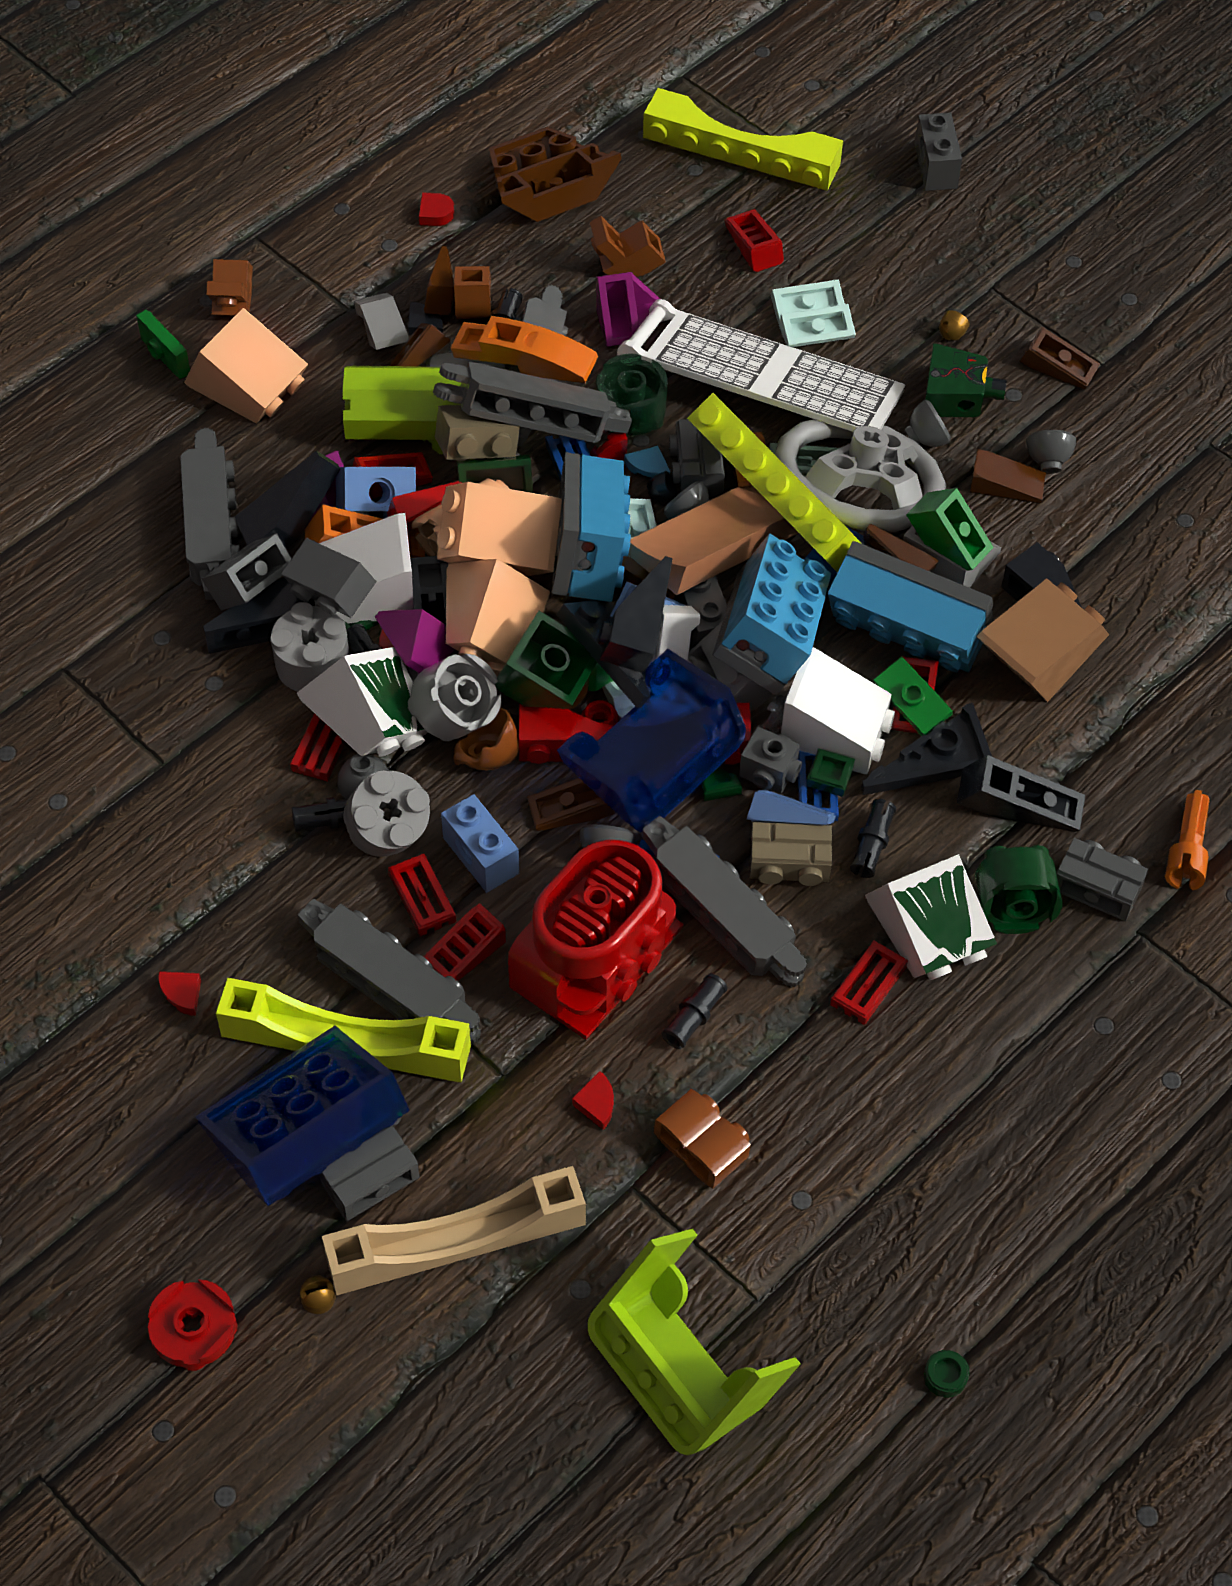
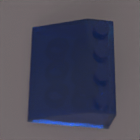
(304, 1114)

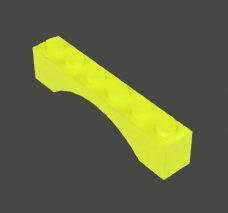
(800, 157)
(773, 480)
(414, 1046)

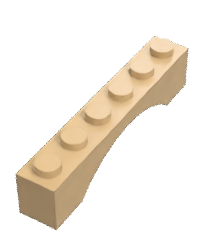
(388, 1252)

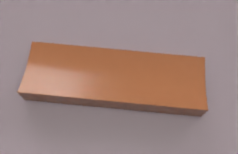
(710, 537)

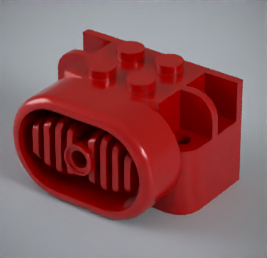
(593, 934)

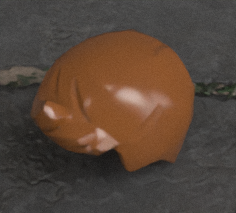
(490, 745)

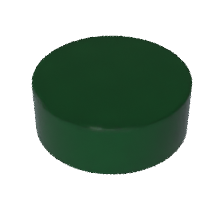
(946, 1373)

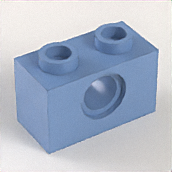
(355, 482)
(480, 843)

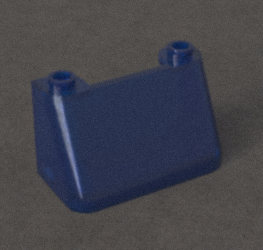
(664, 746)

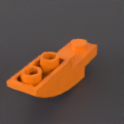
(529, 346)

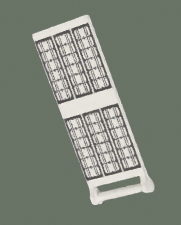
(765, 369)

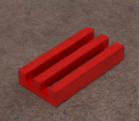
(305, 746)
(434, 920)
(853, 1007)

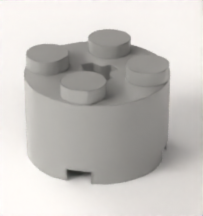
(307, 644)
(455, 696)
(365, 815)

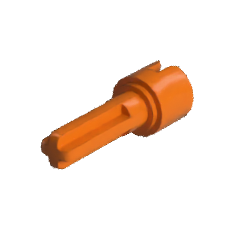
(1188, 857)

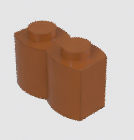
(702, 1137)

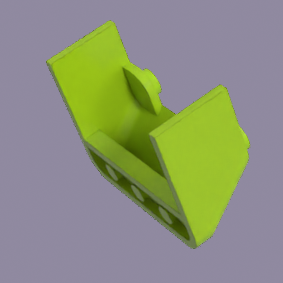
(664, 1361)

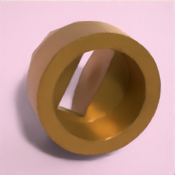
(953, 325)
(319, 1300)

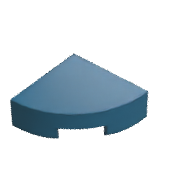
(646, 462)

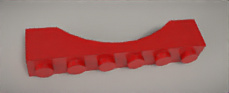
(547, 729)

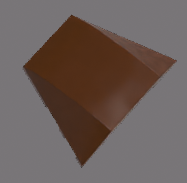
(550, 172)

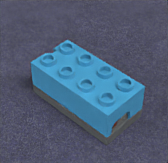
(592, 528)
(910, 607)
(772, 614)

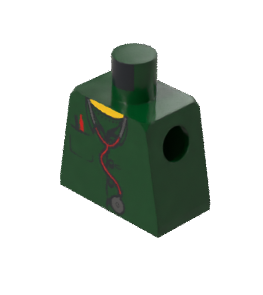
(960, 382)

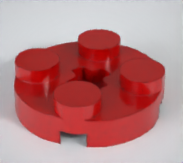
(196, 1347)

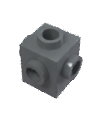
(770, 760)

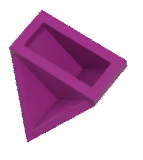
(621, 305)
(415, 636)

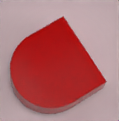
(436, 209)

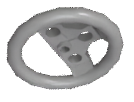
(870, 461)

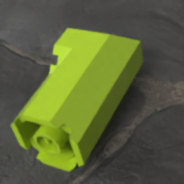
(392, 402)

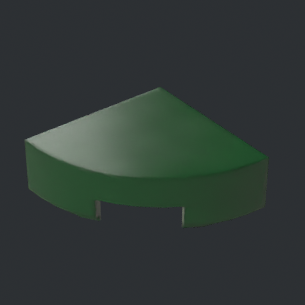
(720, 785)

